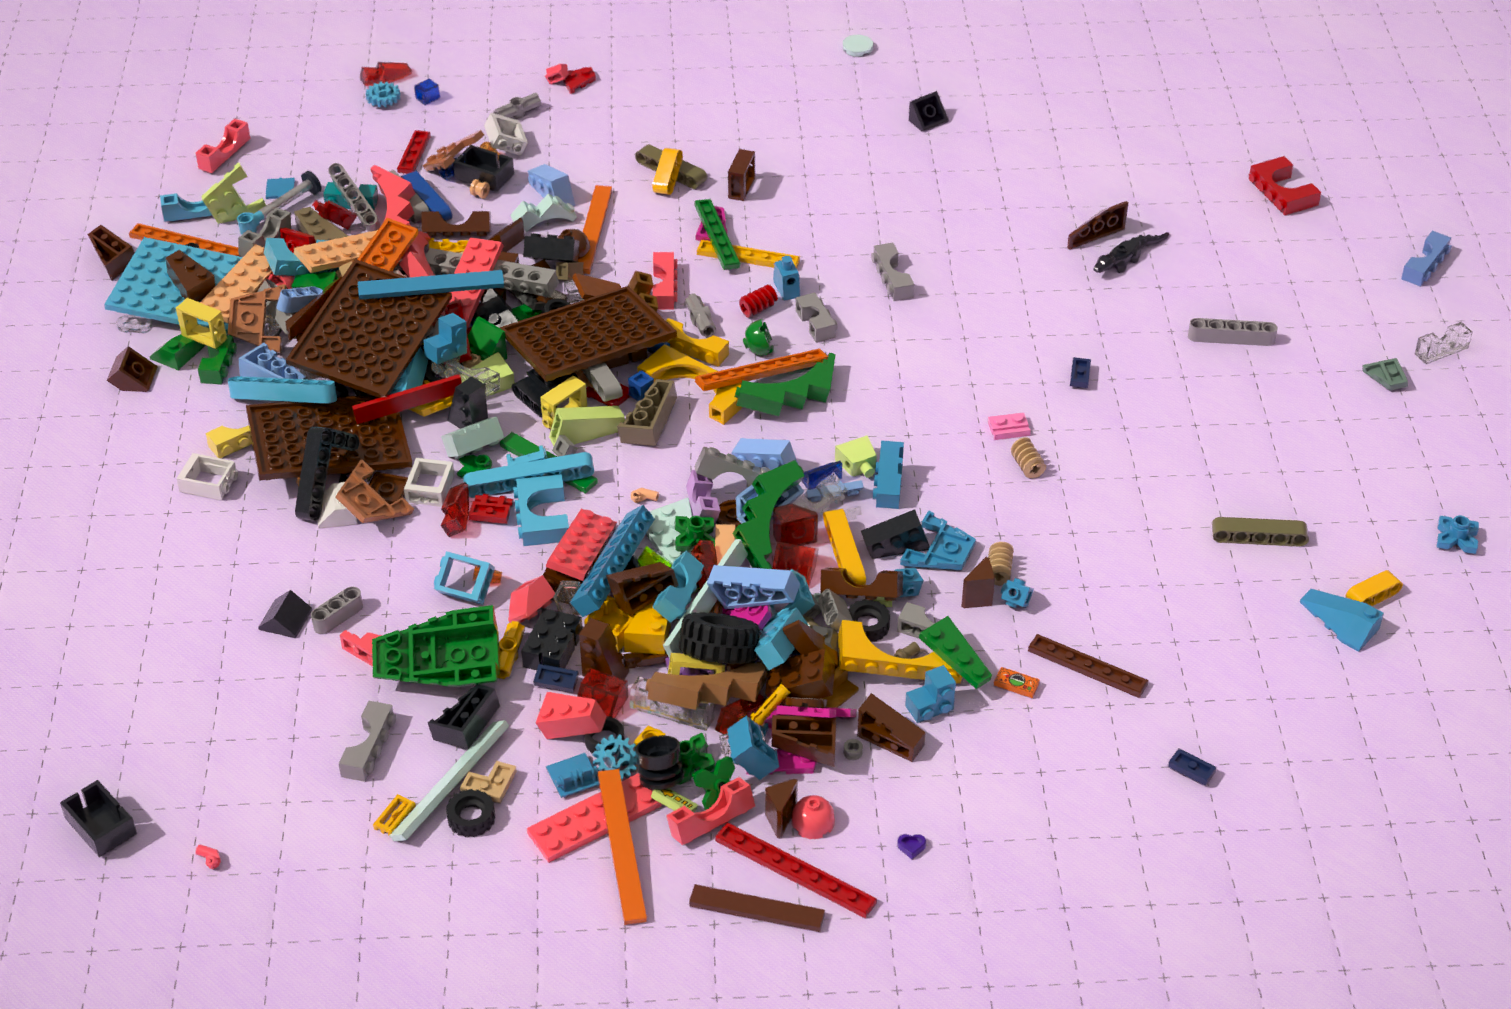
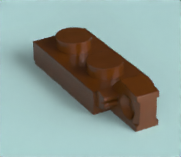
(635, 660)

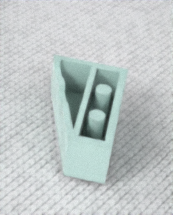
(472, 437)

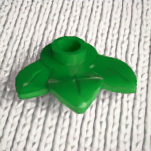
(474, 463)

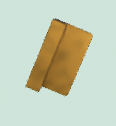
(842, 689)

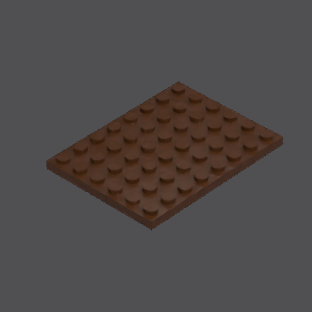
(588, 333)
(366, 340)
(282, 428)

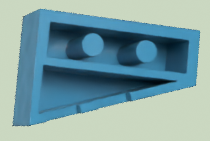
(889, 475)

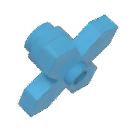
(1459, 532)

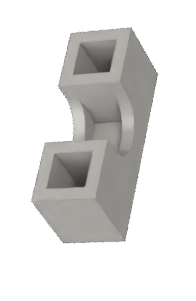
(820, 322)

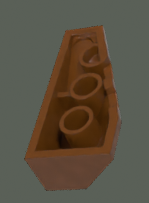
(1100, 225)

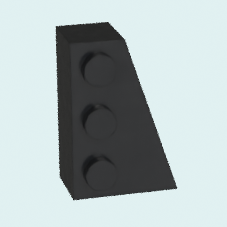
(467, 718)

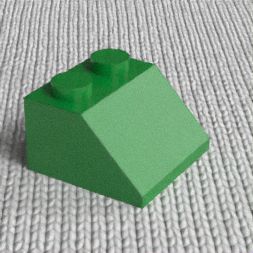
(487, 339)

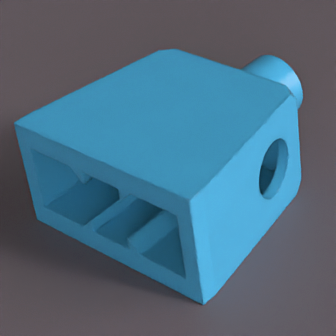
(783, 272)

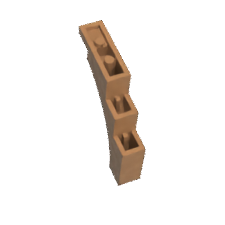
(717, 688)

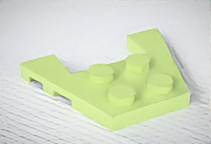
(225, 201)

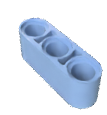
(296, 298)

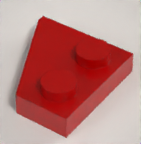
(578, 78)

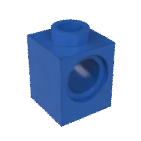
(639, 384)

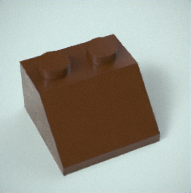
(132, 371)

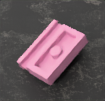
(1009, 426)

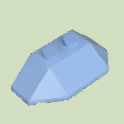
(749, 493)

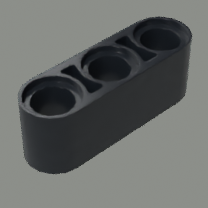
(530, 394)

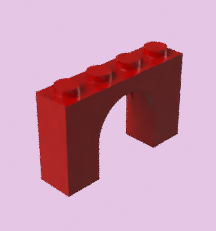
(1287, 200)

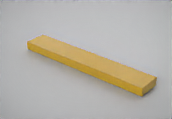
(748, 255)

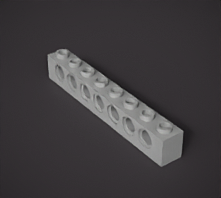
(515, 275)

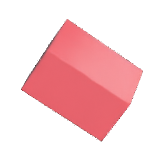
(556, 73)

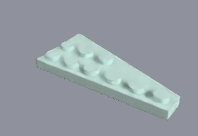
(663, 532)

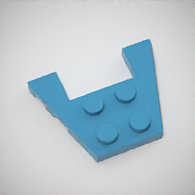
(948, 551)

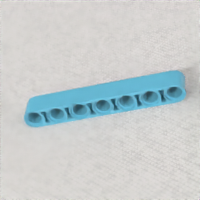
(282, 389)
(504, 478)

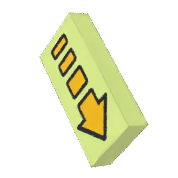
(673, 799)

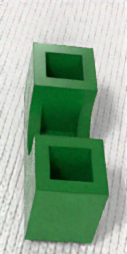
(215, 368)

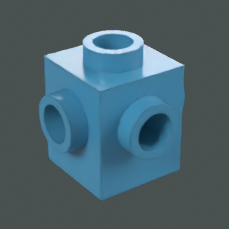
(911, 582)
(1022, 596)

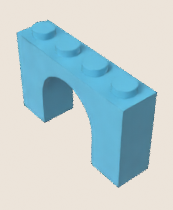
(285, 262)
(536, 491)

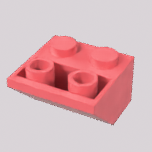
(529, 598)

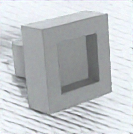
(564, 446)

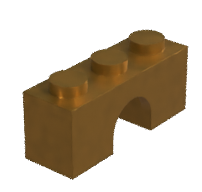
(642, 285)

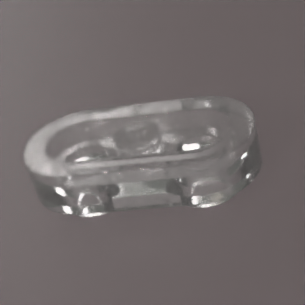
(133, 323)

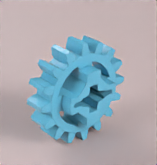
(383, 94)
(607, 756)

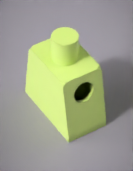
(857, 457)

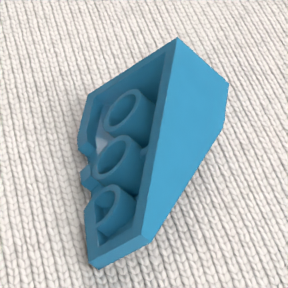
(1349, 619)

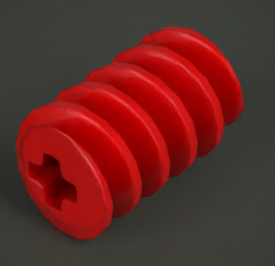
(758, 300)

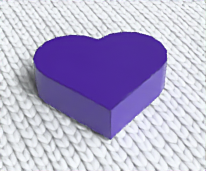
(911, 845)

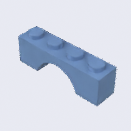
(1420, 268)

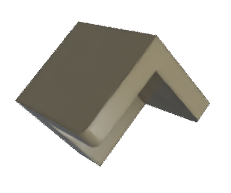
(566, 269)

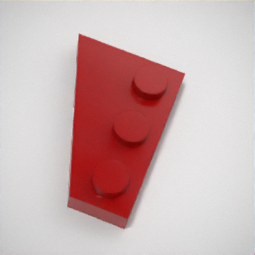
(295, 238)

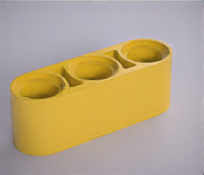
(667, 171)
(1375, 588)

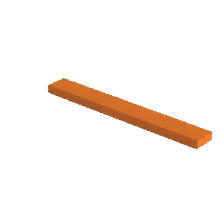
(594, 223)
(141, 231)
(760, 369)
(622, 847)

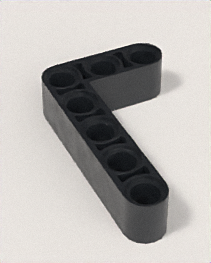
(315, 468)

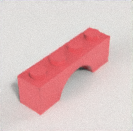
(234, 137)
(664, 269)
(733, 800)

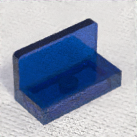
(816, 475)

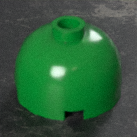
(758, 338)

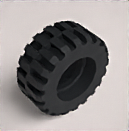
(719, 638)

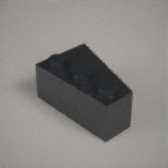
(551, 248)
(495, 310)
(468, 403)
(895, 536)

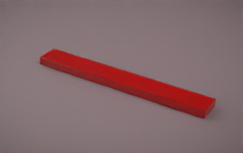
(796, 870)

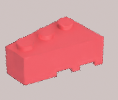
(569, 716)

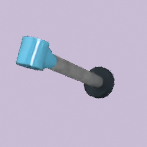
(250, 221)

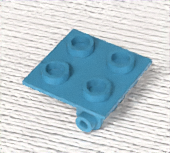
(573, 775)

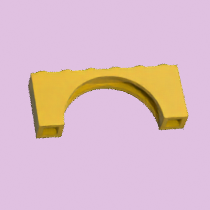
(671, 364)
(860, 655)

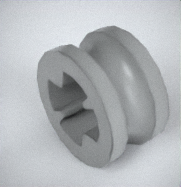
(853, 744)

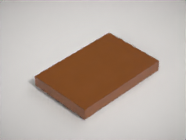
(591, 287)

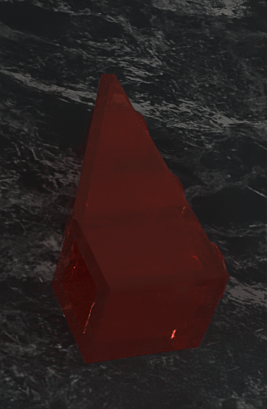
(736, 711)

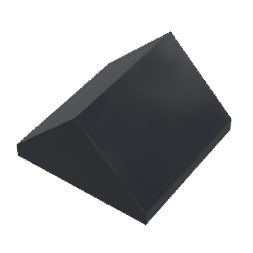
(927, 111)
(286, 615)

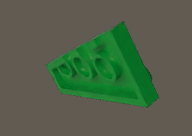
(955, 650)

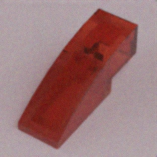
(384, 73)
(456, 510)
(705, 553)

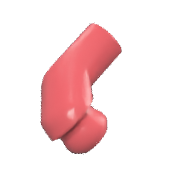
(212, 856)

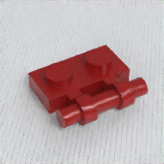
(491, 508)

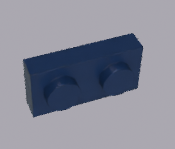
(1080, 372)
(556, 678)
(1192, 766)

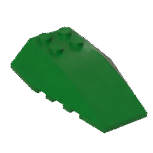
(442, 651)

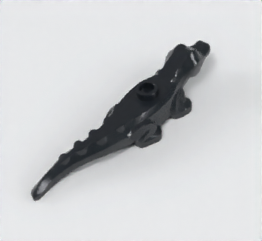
(1126, 252)

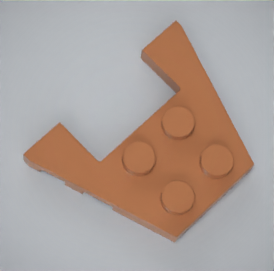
(445, 154)
(248, 318)
(365, 501)

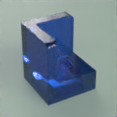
(427, 91)

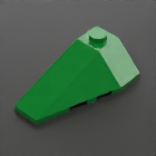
(177, 352)

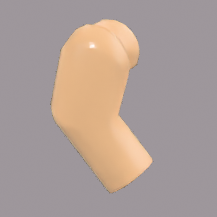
(643, 494)

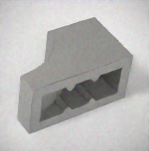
(913, 620)

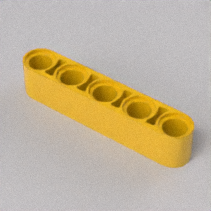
(844, 545)

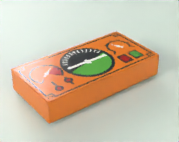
(1016, 682)

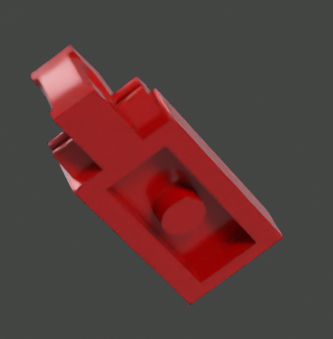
(335, 213)

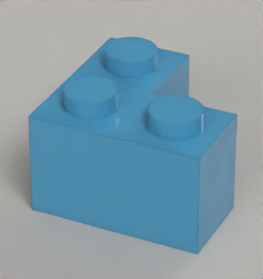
(449, 342)
(934, 697)
(750, 750)

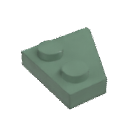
(1387, 373)

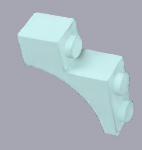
(548, 208)

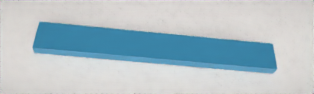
(430, 284)

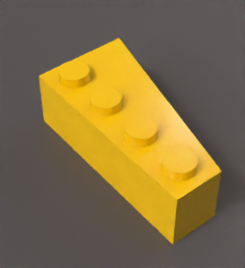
(647, 632)

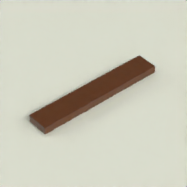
(1088, 665)
(757, 908)

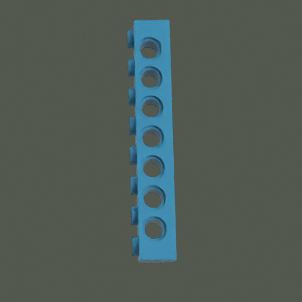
(612, 560)

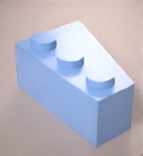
(552, 181)
(765, 452)

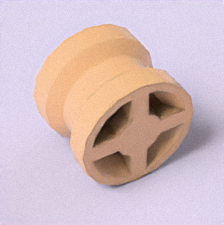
(479, 188)

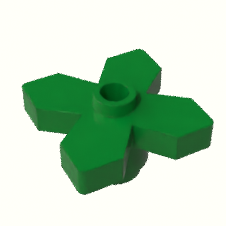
(692, 531)
(694, 757)
(712, 781)

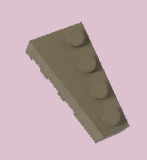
(313, 224)
(649, 417)

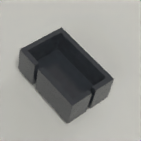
(483, 166)
(552, 637)
(102, 821)

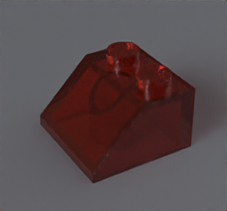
(795, 524)
(796, 557)
(606, 689)

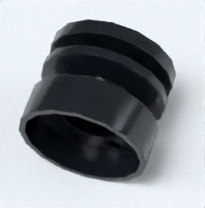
(659, 762)

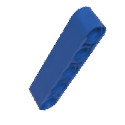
(428, 195)

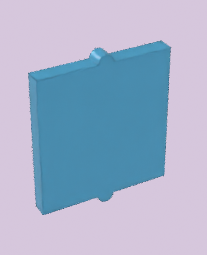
(278, 187)

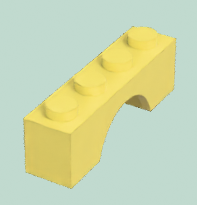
(227, 440)

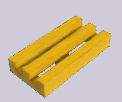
(396, 817)

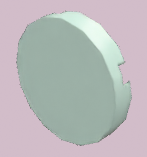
(857, 45)

